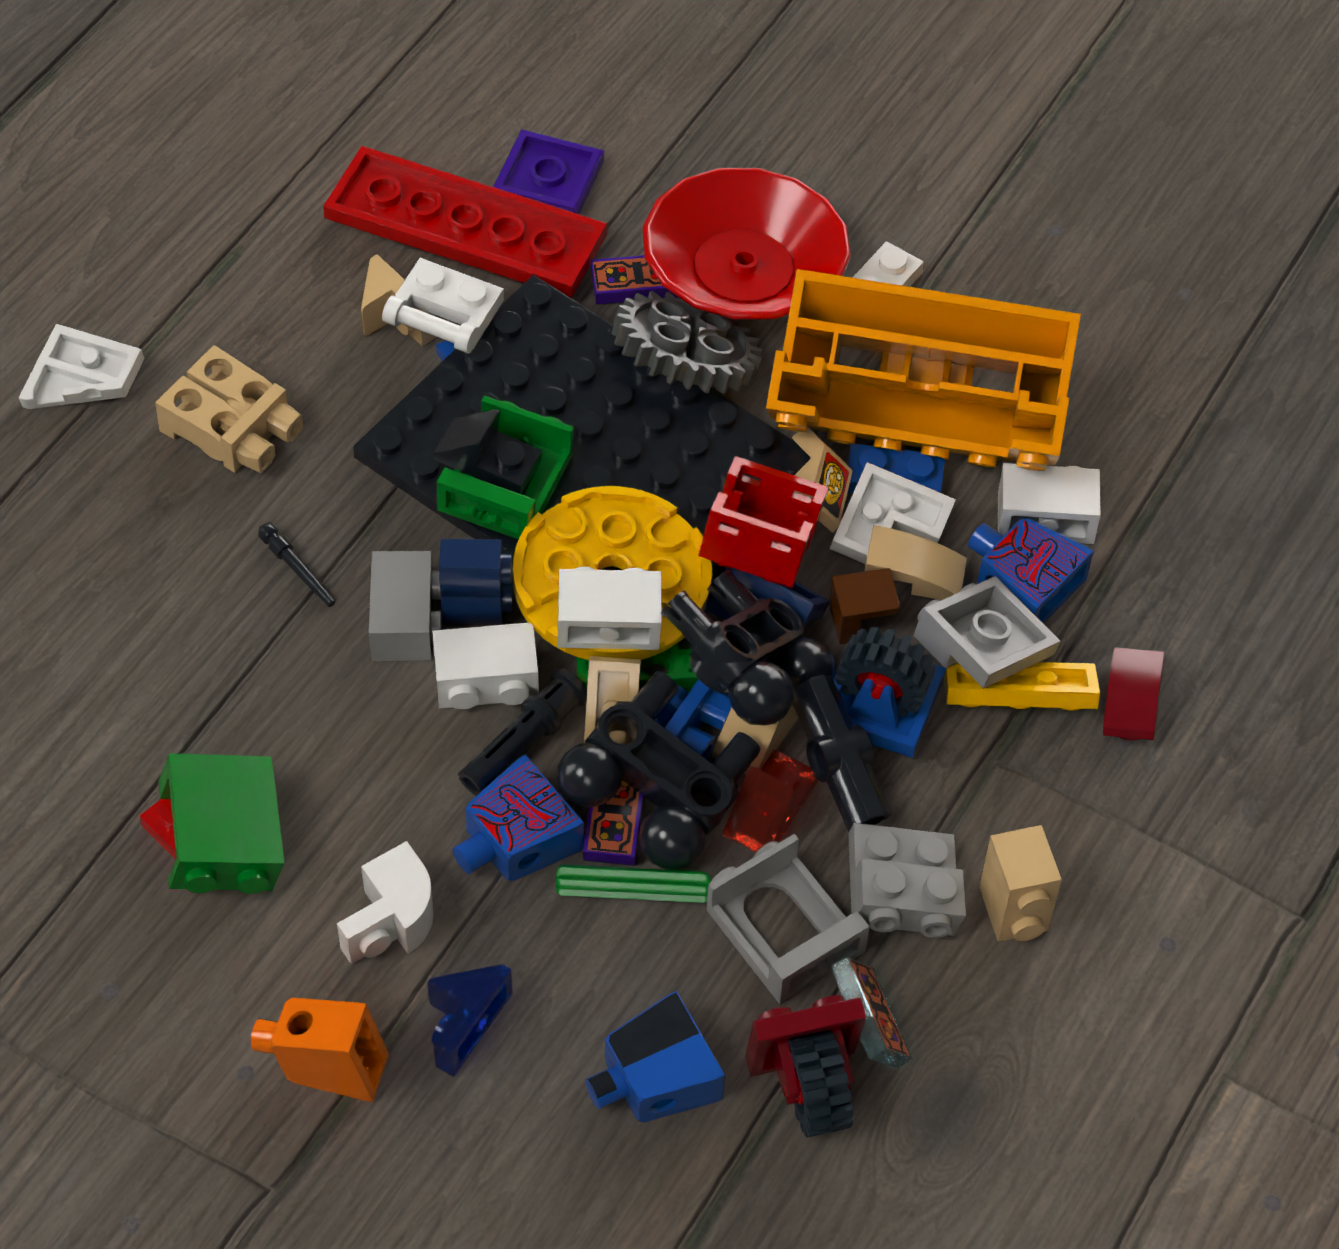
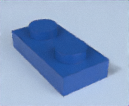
(908, 464)

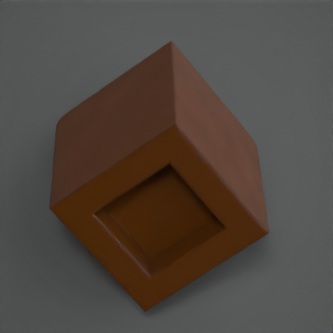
(861, 597)

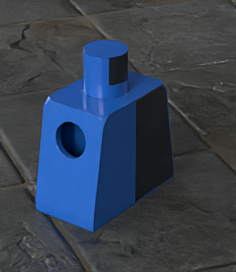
(658, 1064)

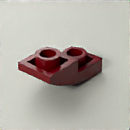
(1133, 694)

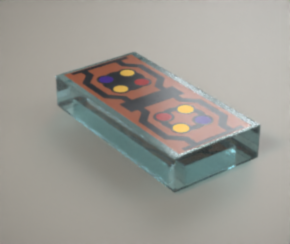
(880, 1032)

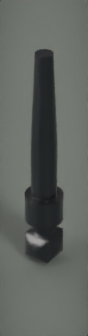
(284, 550)

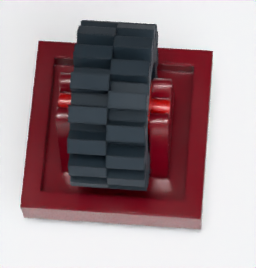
(811, 1059)

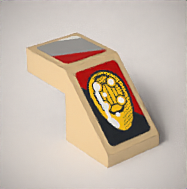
(828, 470)

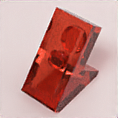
(769, 801)

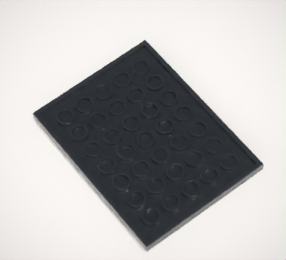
(565, 366)

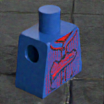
(1033, 564)
(519, 824)

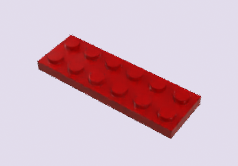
(465, 220)

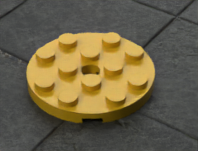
(605, 530)

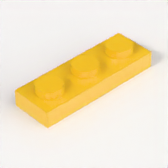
(1040, 685)

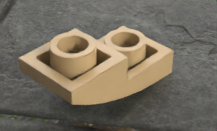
(916, 560)

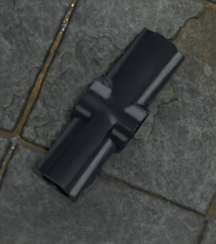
(839, 752)

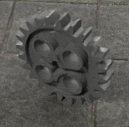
(686, 343)

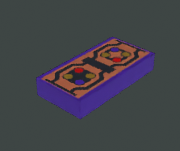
(623, 278)
(614, 828)

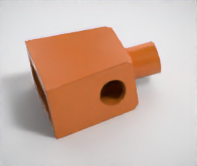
(325, 1046)

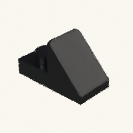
(483, 452)

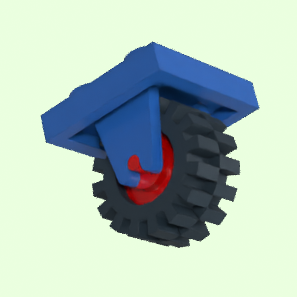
(888, 688)

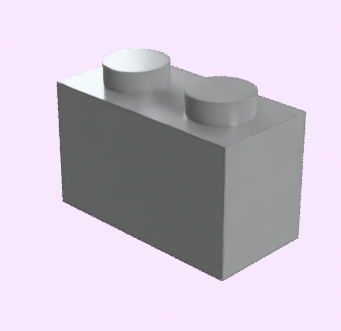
(403, 605)

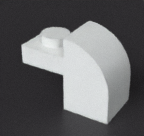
(399, 907)

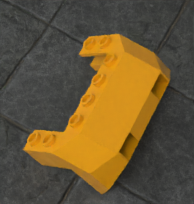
(925, 371)

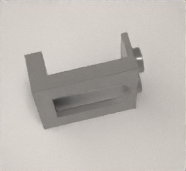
(780, 868)

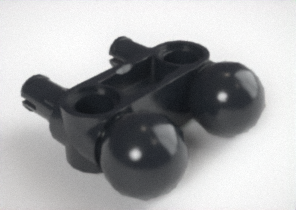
(753, 653)
(658, 769)

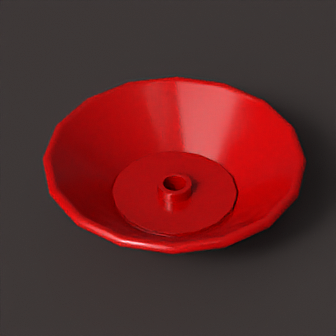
(738, 237)

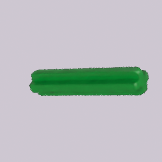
(632, 883)

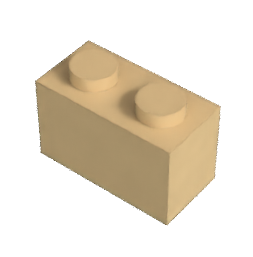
(1020, 884)

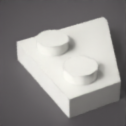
(80, 370)

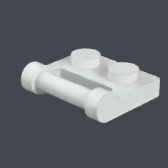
(447, 296)

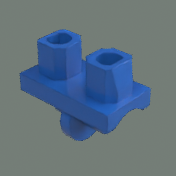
(690, 710)

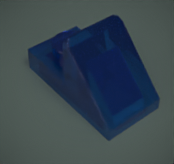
(470, 1005)

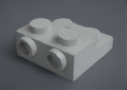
(984, 632)
(906, 880)

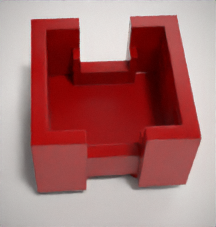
(763, 523)

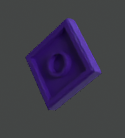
(550, 170)

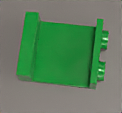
(223, 822)

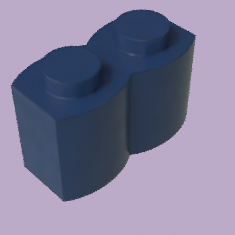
(474, 582)

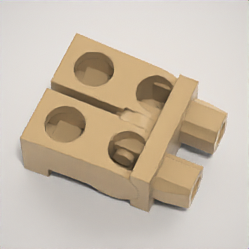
(228, 412)

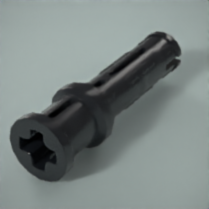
(539, 717)

